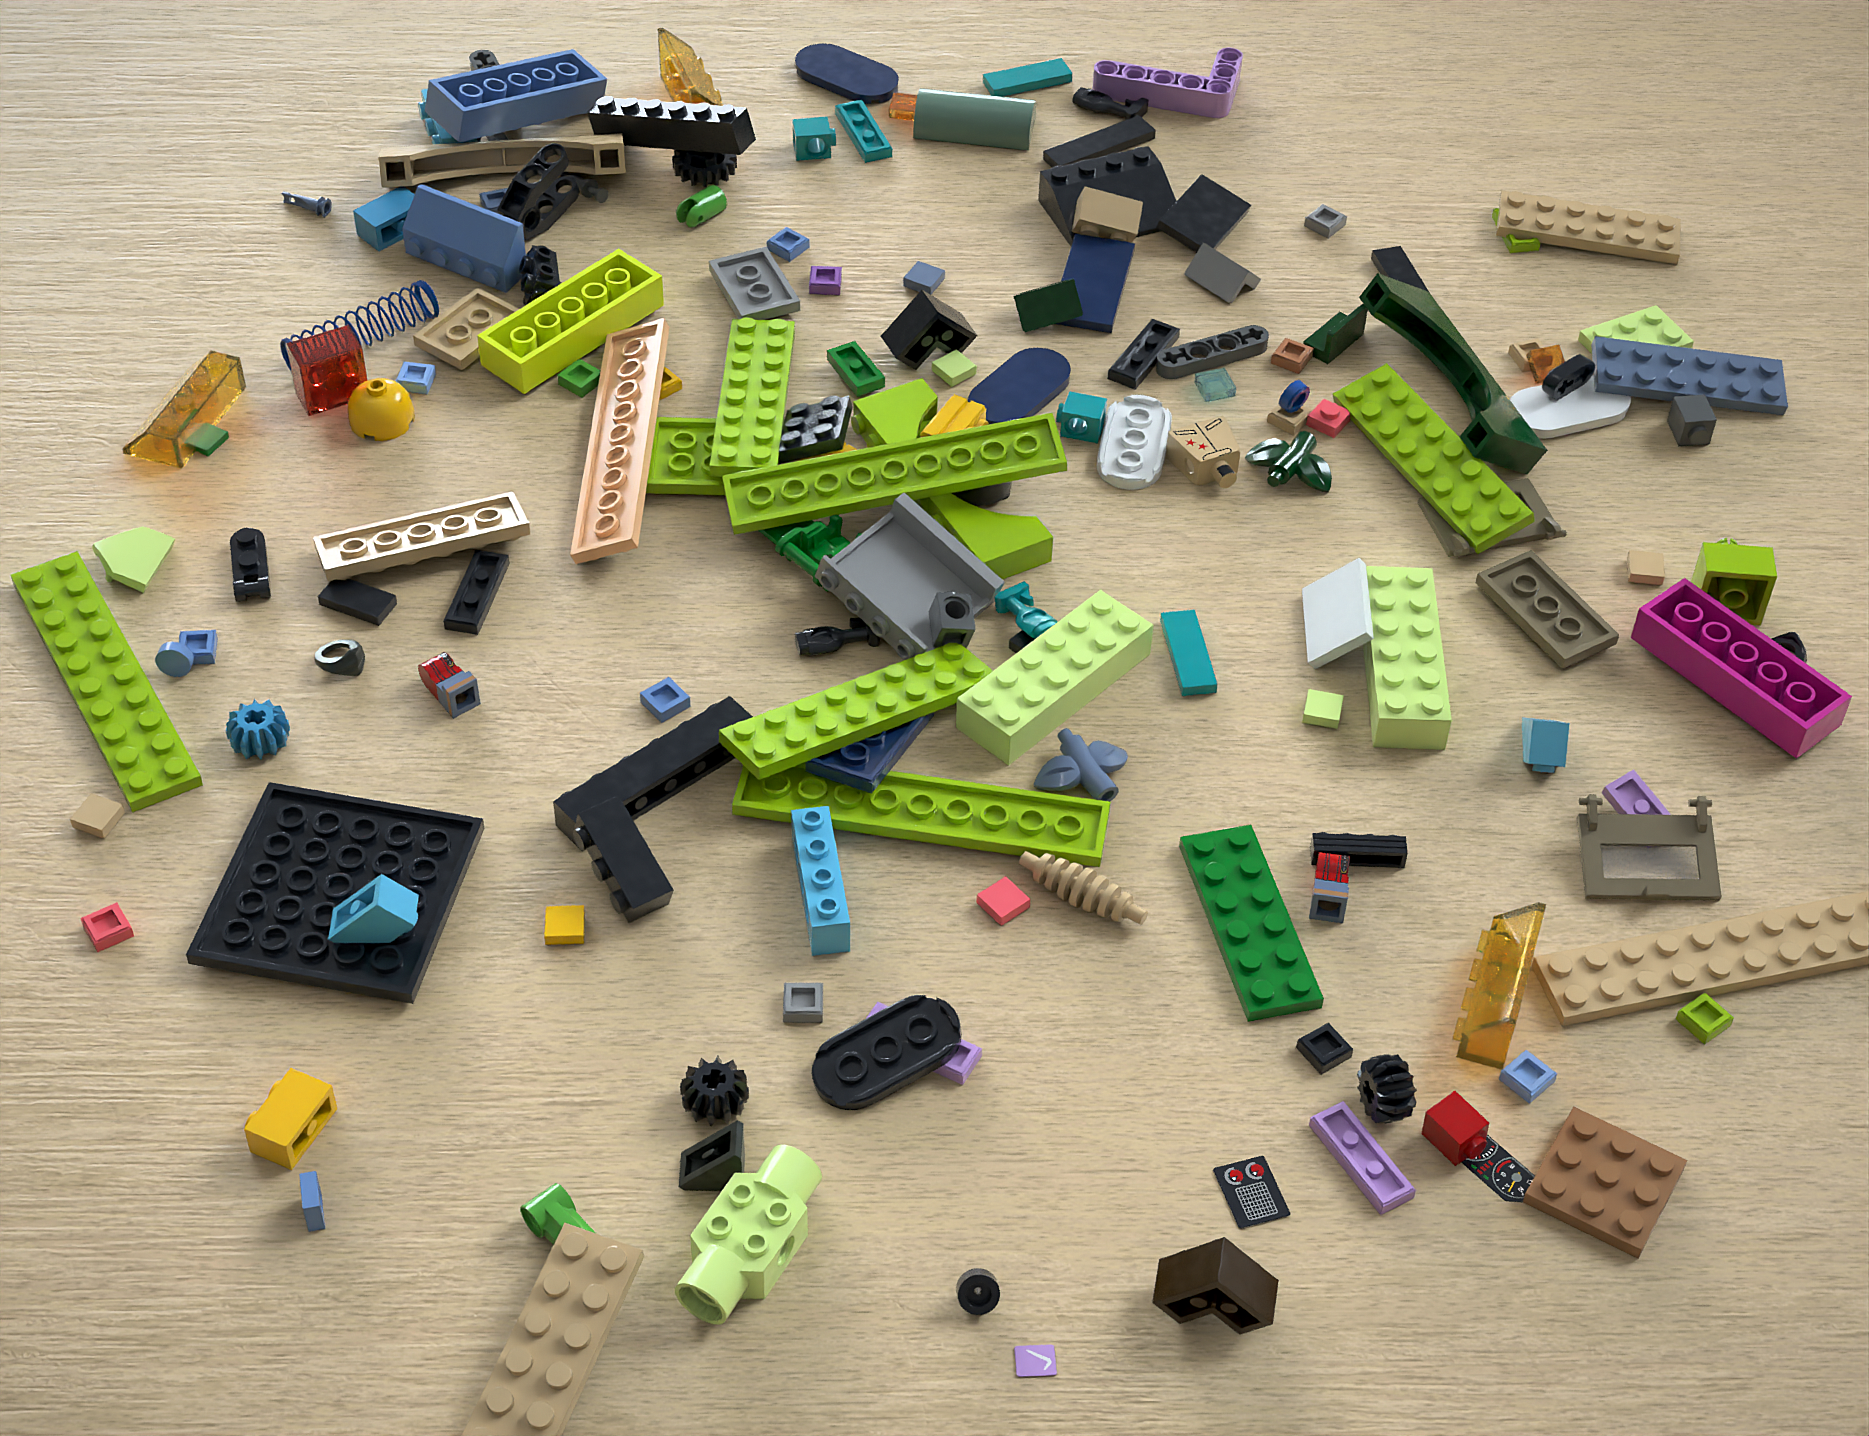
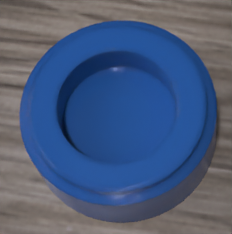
(1294, 396)

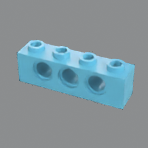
(820, 881)

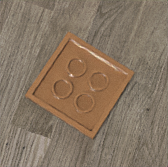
(1605, 1182)

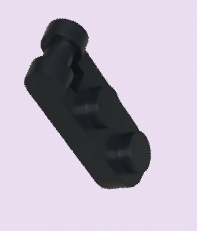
(249, 564)

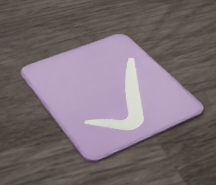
(1035, 1360)

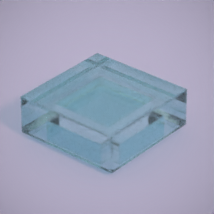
(1215, 384)

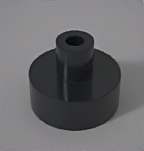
(978, 1291)

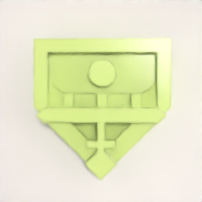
(133, 556)

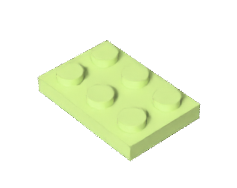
(1646, 326)

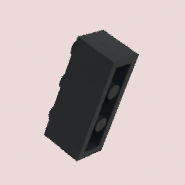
(622, 859)

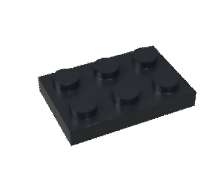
(815, 428)

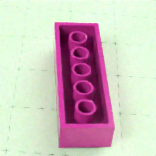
(1741, 667)

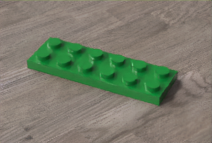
(1250, 923)

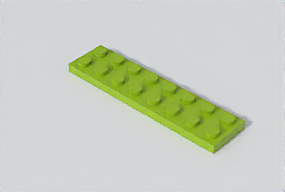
(752, 396)
(1433, 459)
(853, 710)

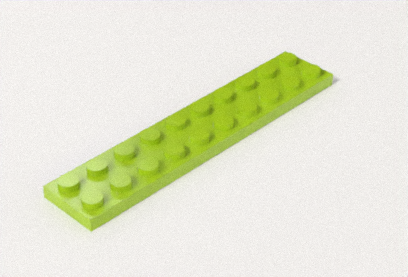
(884, 472)
(106, 682)
(938, 812)

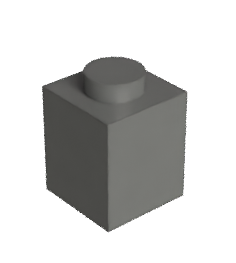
(1691, 420)

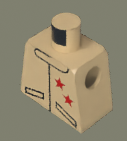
(1205, 452)

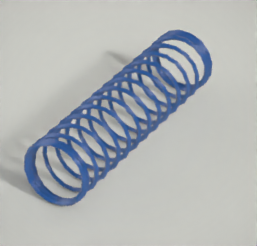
(417, 295)

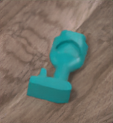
(1029, 619)

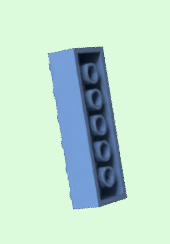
(514, 95)

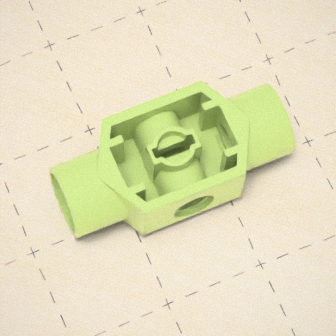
(749, 1235)

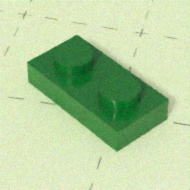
(856, 368)

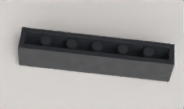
(674, 125)
(657, 769)

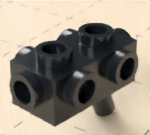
(539, 273)

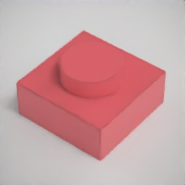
(1328, 418)

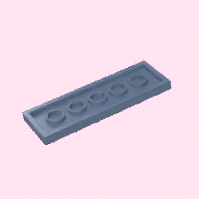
(1672, 371)

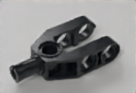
(525, 199)

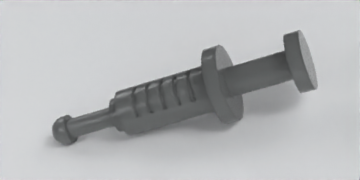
(589, 187)

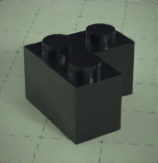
(924, 327)

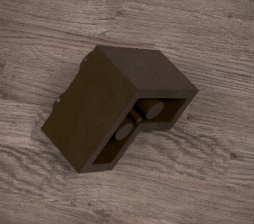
(1219, 1282)

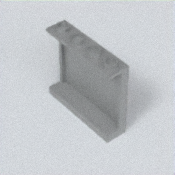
(898, 569)

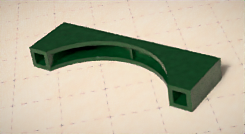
(1497, 428)

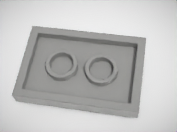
(754, 285)

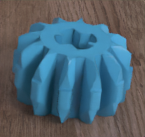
(257, 729)

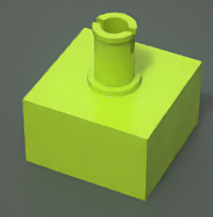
(1737, 577)

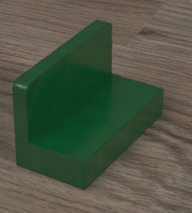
(1048, 305)
(1337, 334)

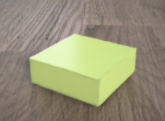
(954, 368)
(1323, 708)

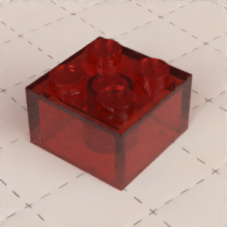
(326, 369)

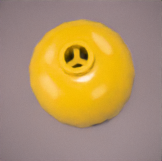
(380, 409)

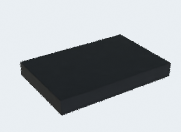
(1203, 215)

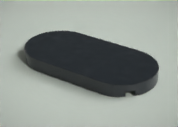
(886, 1052)

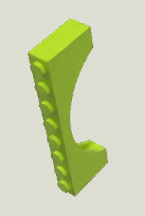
(999, 540)

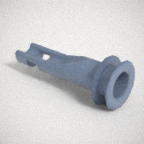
(319, 206)

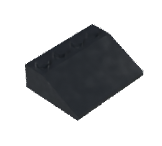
(1129, 174)

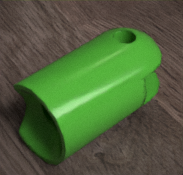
(701, 206)

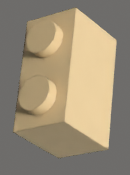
(1107, 215)

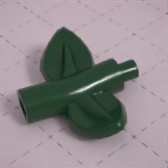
(1291, 460)

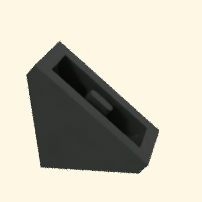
(713, 1160)

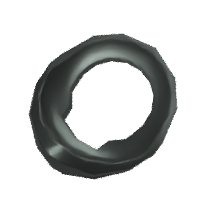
(348, 665)

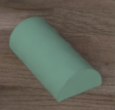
(974, 119)

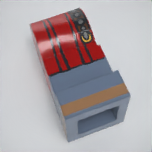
(448, 680)
(1330, 885)

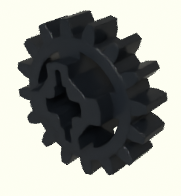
(703, 166)

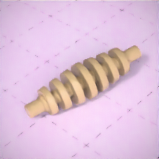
(1083, 887)

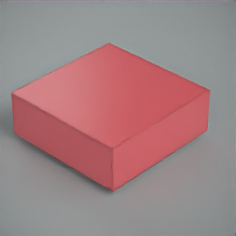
(1003, 901)
(107, 927)

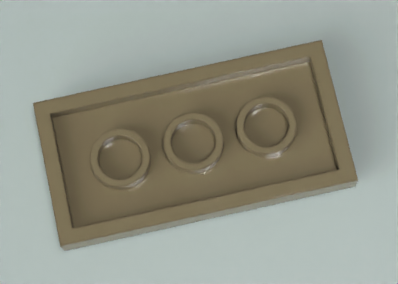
(1547, 609)

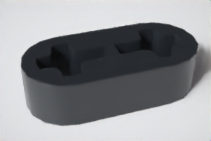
(1568, 376)

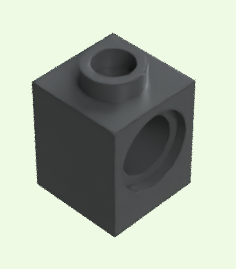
(951, 619)

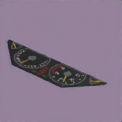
(1501, 1172)

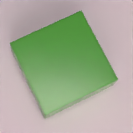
(579, 378)

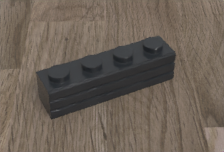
(1362, 850)

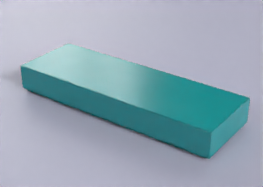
(1027, 78)
(863, 131)
(1188, 652)

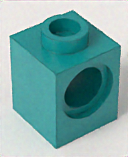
(803, 138)
(1082, 417)

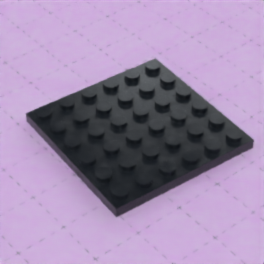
(310, 855)

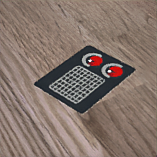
(1251, 1191)

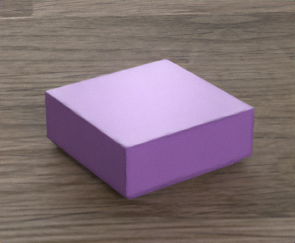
(825, 280)

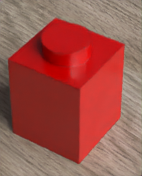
(1455, 1128)

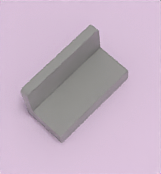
(1219, 273)

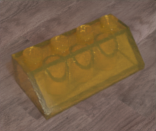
(684, 72)
(188, 410)
(1499, 986)

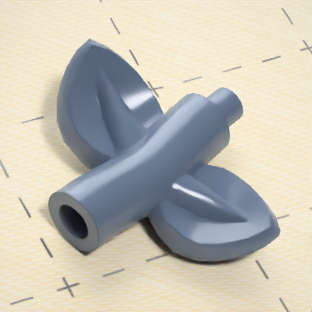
(1082, 765)

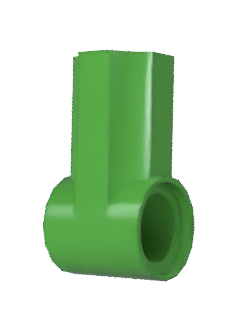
(549, 1211)

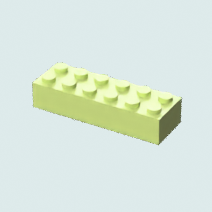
(1406, 661)
(1053, 677)

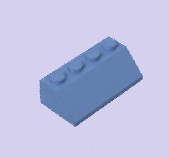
(464, 238)

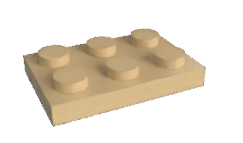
(455, 331)

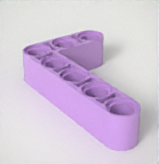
(1171, 89)

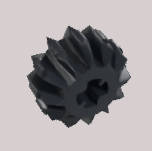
(1386, 1088)
(714, 1090)

